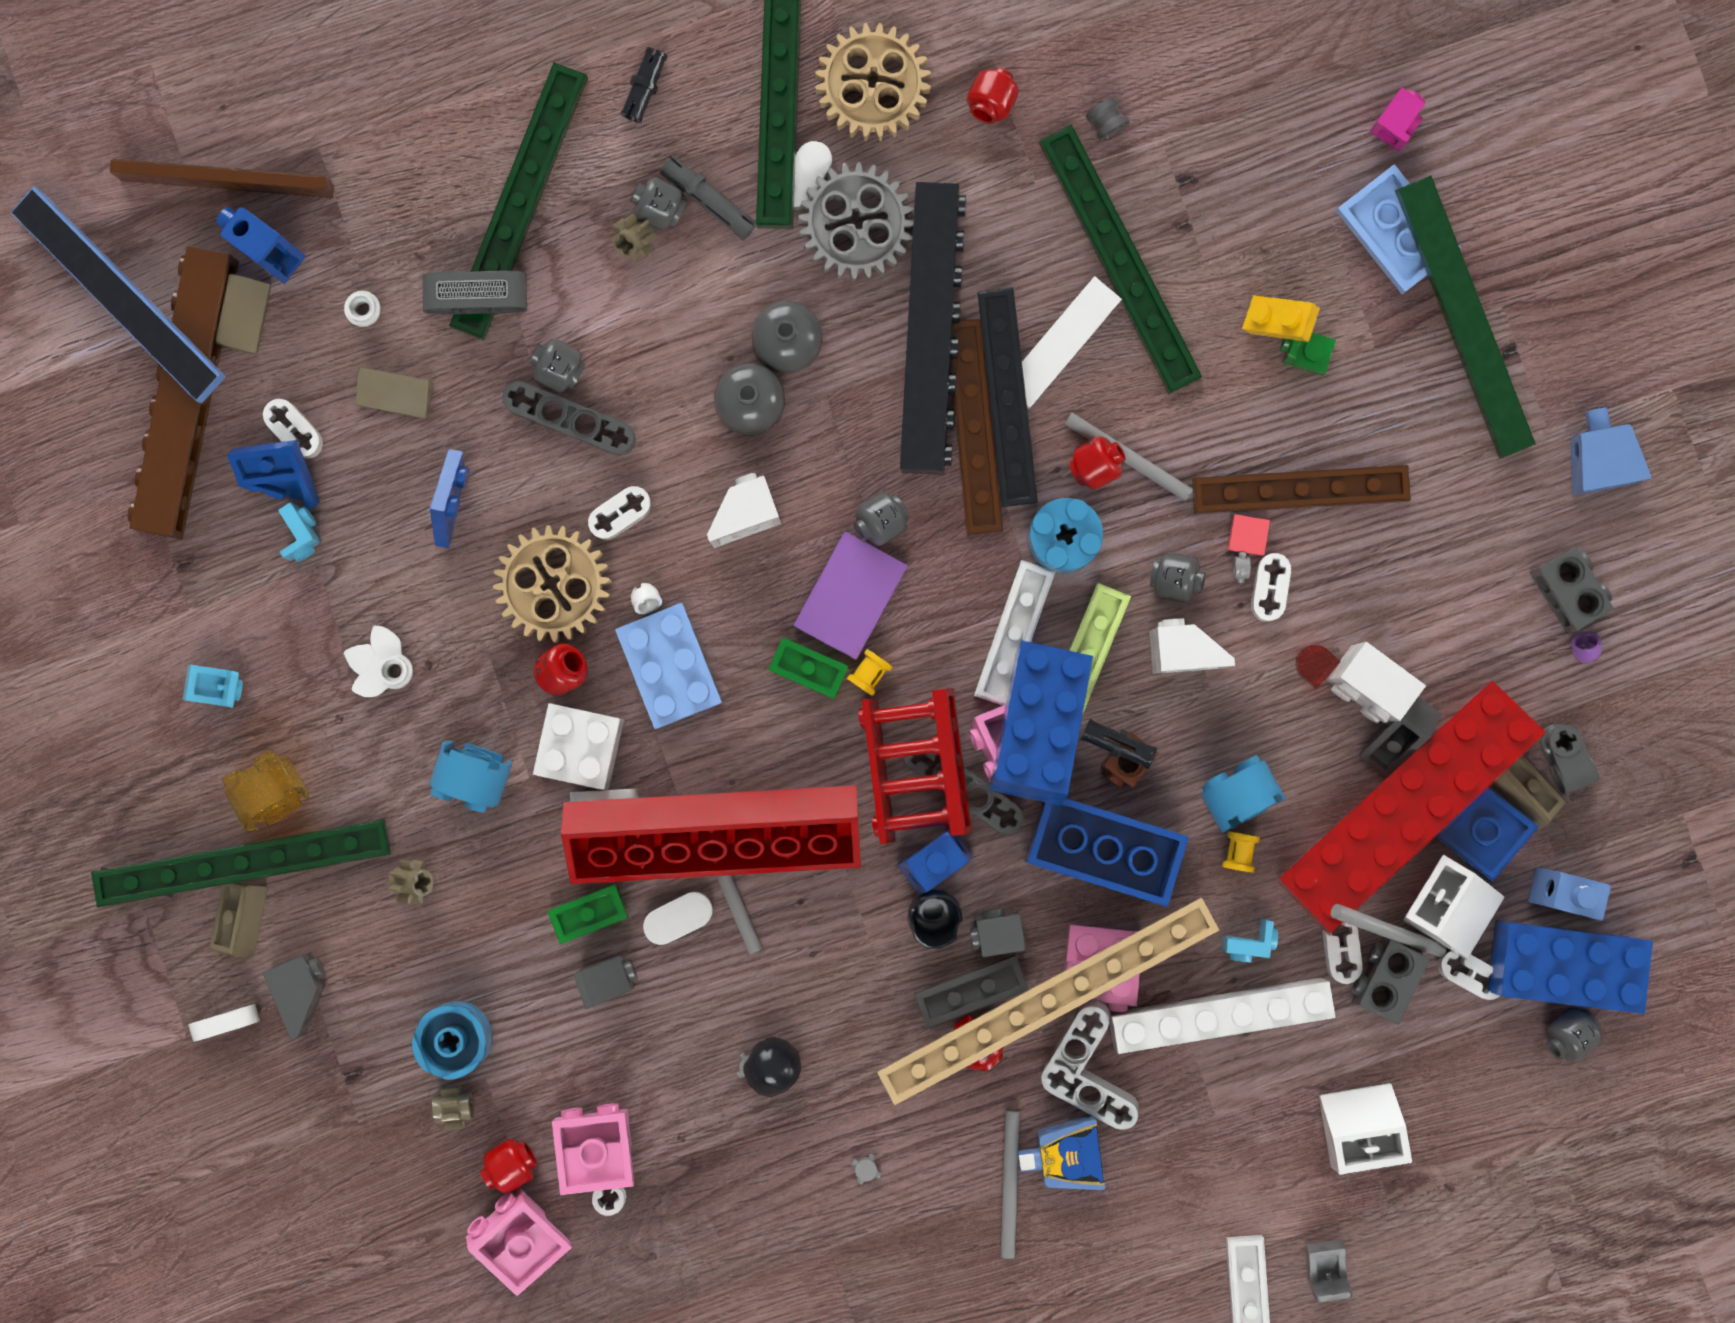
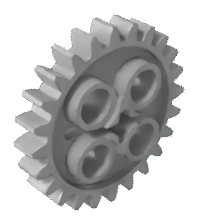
(848, 189)

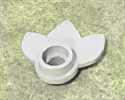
(374, 663)

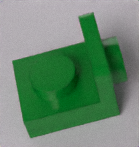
(1310, 355)

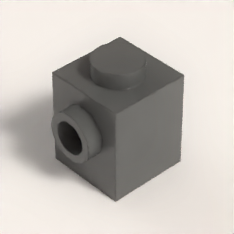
(998, 933)

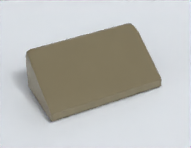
(243, 314)
(393, 392)
(1529, 793)
(238, 919)

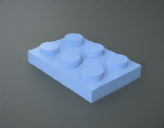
(1382, 229)
(668, 666)

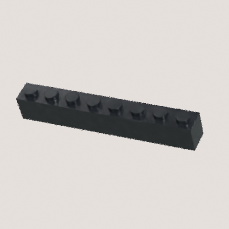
(930, 328)

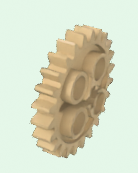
(877, 50)
(579, 565)

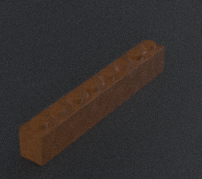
(179, 421)

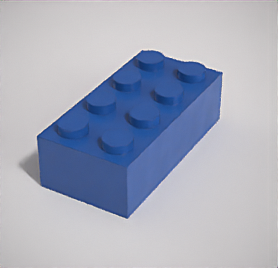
(1041, 723)
(1107, 850)
(1570, 966)

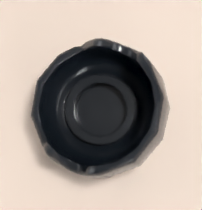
(934, 918)
(772, 1067)

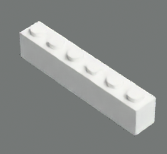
(1221, 1015)

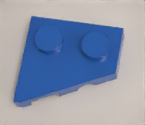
(275, 470)
(447, 497)

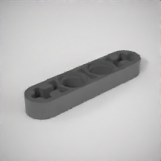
(570, 415)
(973, 781)

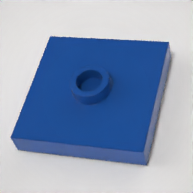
(1488, 834)

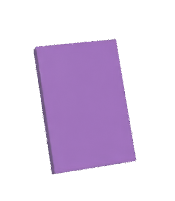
(850, 595)

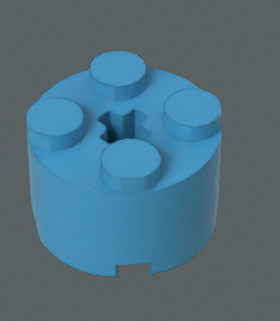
(1073, 516)
(470, 776)
(1242, 794)
(452, 1060)

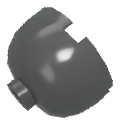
(787, 337)
(749, 399)

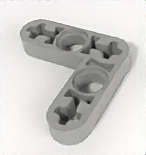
(1074, 1066)

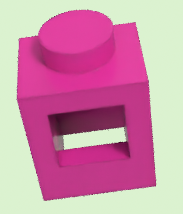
(1399, 119)

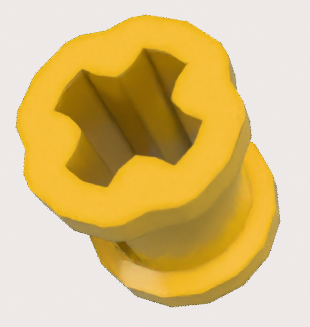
(869, 672)
(1241, 851)

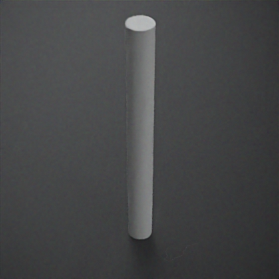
(1132, 459)
(739, 913)
(1387, 930)
(1010, 1181)

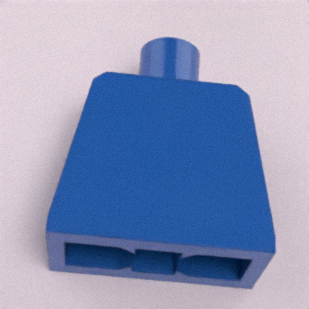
(259, 243)
(935, 861)

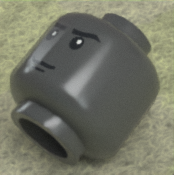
(658, 203)
(557, 365)
(881, 519)
(1177, 577)
(1573, 1035)

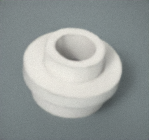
(353, 303)

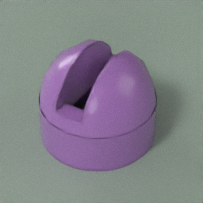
(1593, 644)

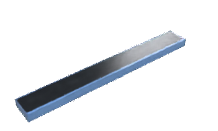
(118, 295)

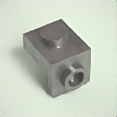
(1328, 1270)

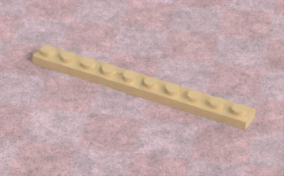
(1047, 1001)

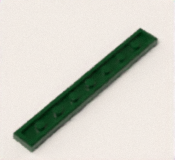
(778, 114)
(525, 183)
(1120, 259)
(1465, 316)
(240, 863)

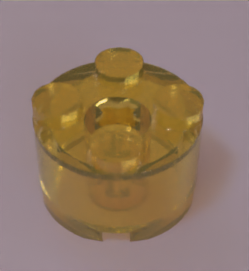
(265, 790)

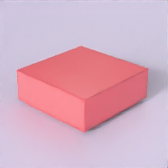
(1248, 535)

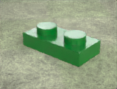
(808, 668)
(588, 914)

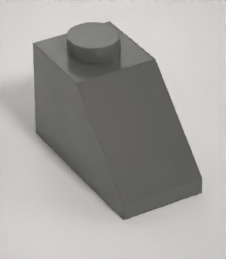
(1400, 739)
(605, 980)
(297, 991)

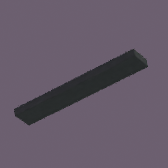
(1007, 397)

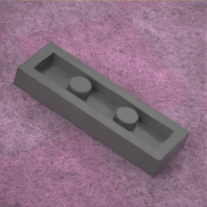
(971, 991)

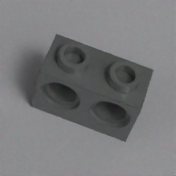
(1564, 595)
(1399, 984)

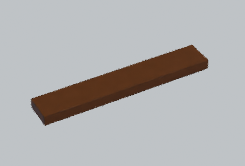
(222, 178)
(975, 432)
(1301, 489)

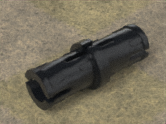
(643, 85)
(1142, 754)

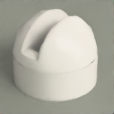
(645, 599)

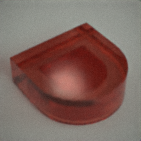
(1315, 664)

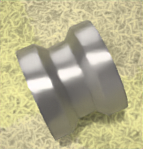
(1107, 119)

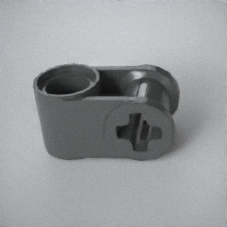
(1571, 763)

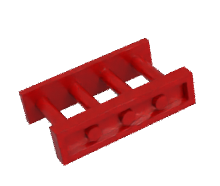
(944, 744)

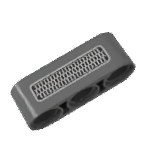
(474, 292)

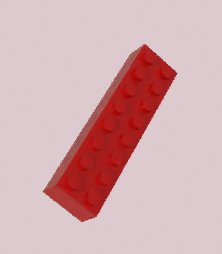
(1412, 806)
(711, 834)

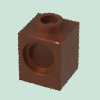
(1116, 775)

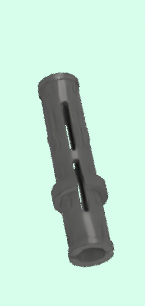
(703, 193)

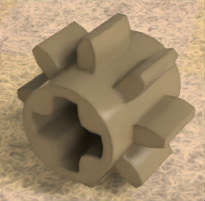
(633, 237)
(411, 881)
(453, 1108)

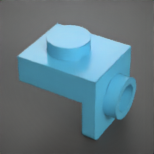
(300, 523)
(212, 686)
(1243, 949)

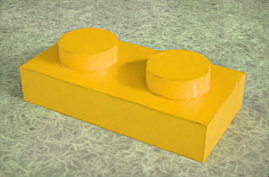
(1281, 318)

